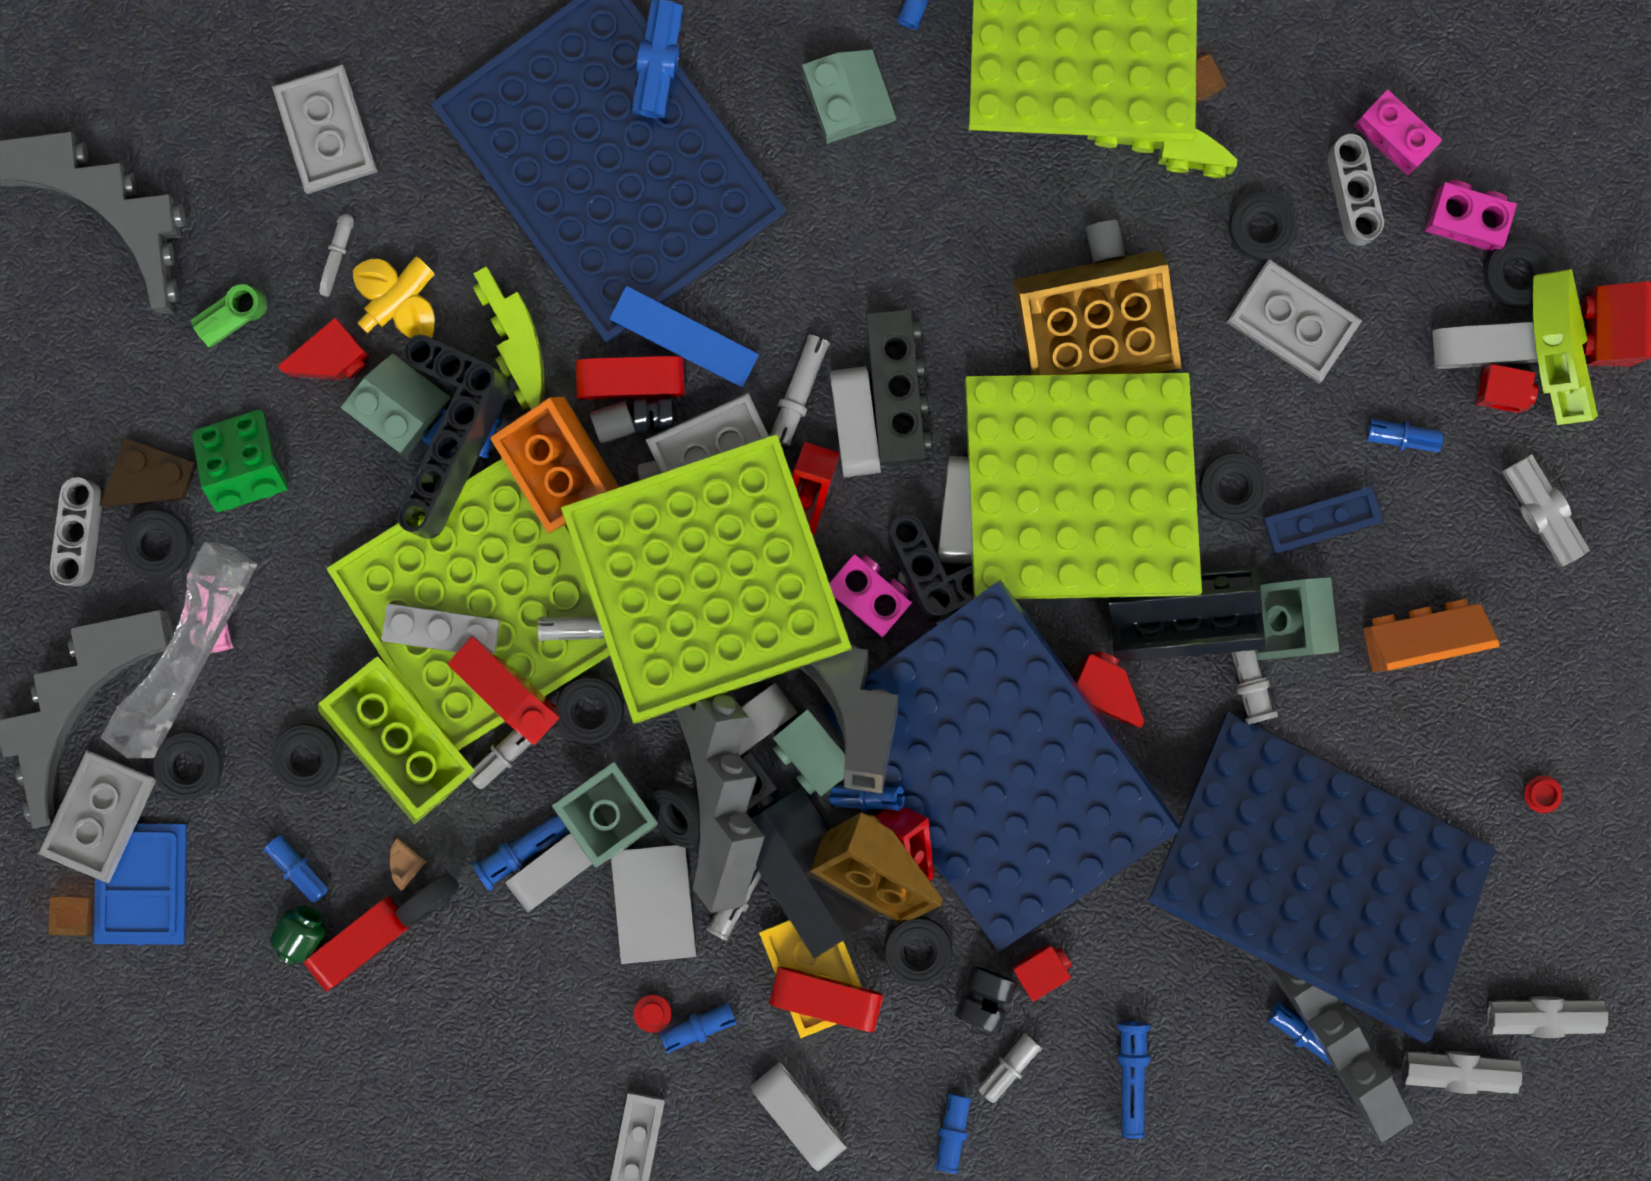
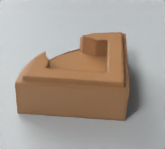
(404, 863)

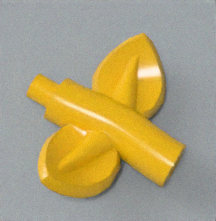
(395, 296)

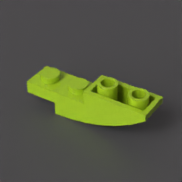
(1180, 154)
(1559, 347)
(522, 352)

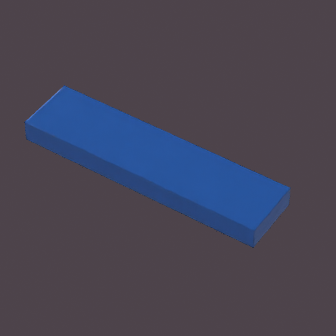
(683, 336)

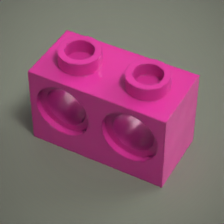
(1397, 132)
(1469, 226)
(862, 602)

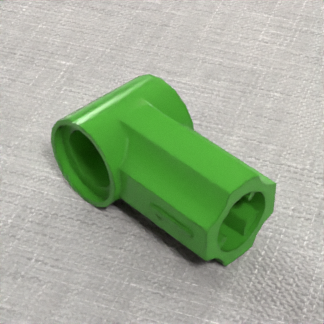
(226, 316)

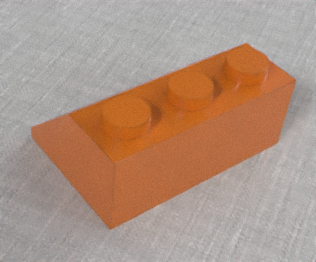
(553, 460)
(1428, 636)

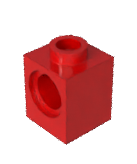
(1506, 388)
(1042, 971)

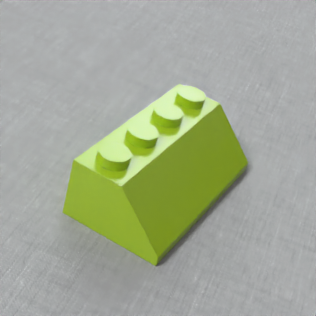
(395, 739)

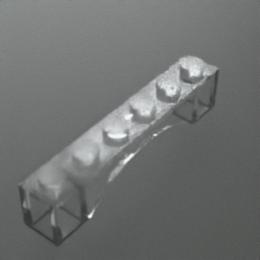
(211, 595)

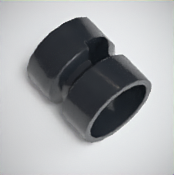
(989, 985)

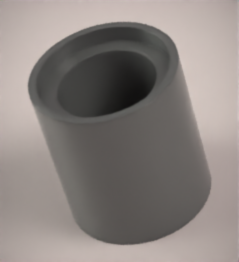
(1105, 241)
(612, 421)

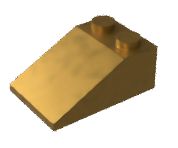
(875, 869)

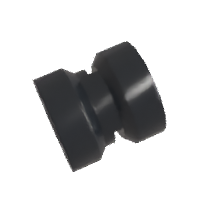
(662, 413)

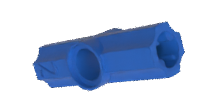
(657, 59)

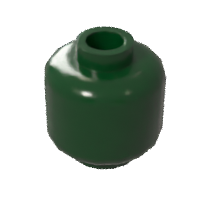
(298, 934)

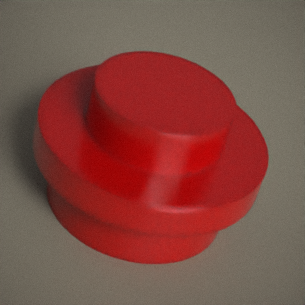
(1543, 794)
(652, 1013)

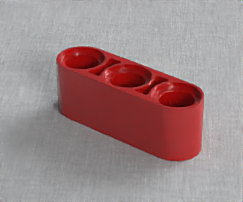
(629, 377)
(355, 944)
(826, 999)

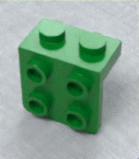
(237, 461)

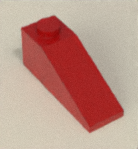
(504, 690)

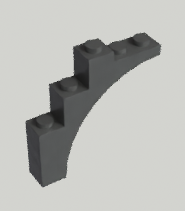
(144, 223)
(61, 694)
(863, 716)
(724, 788)
(1349, 1055)

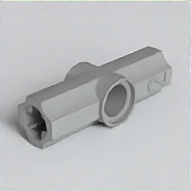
(1546, 511)
(1547, 1017)
(1461, 1072)

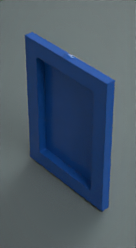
(146, 891)

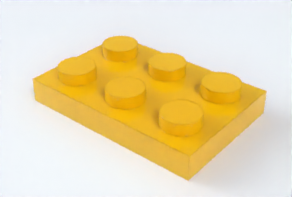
(788, 950)

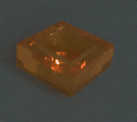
(1207, 78)
(70, 915)

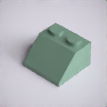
(847, 94)
(396, 404)
(1298, 618)
(812, 753)
(605, 815)

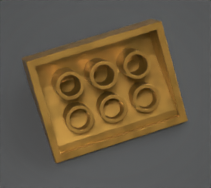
(1100, 318)

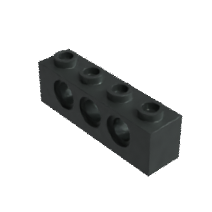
(882, 330)

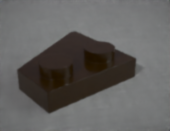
(147, 476)

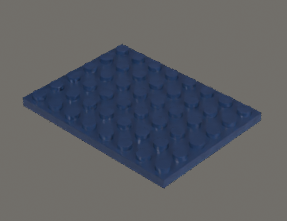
(592, 182)
(1012, 768)
(1324, 877)

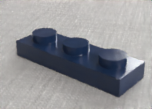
(1322, 520)

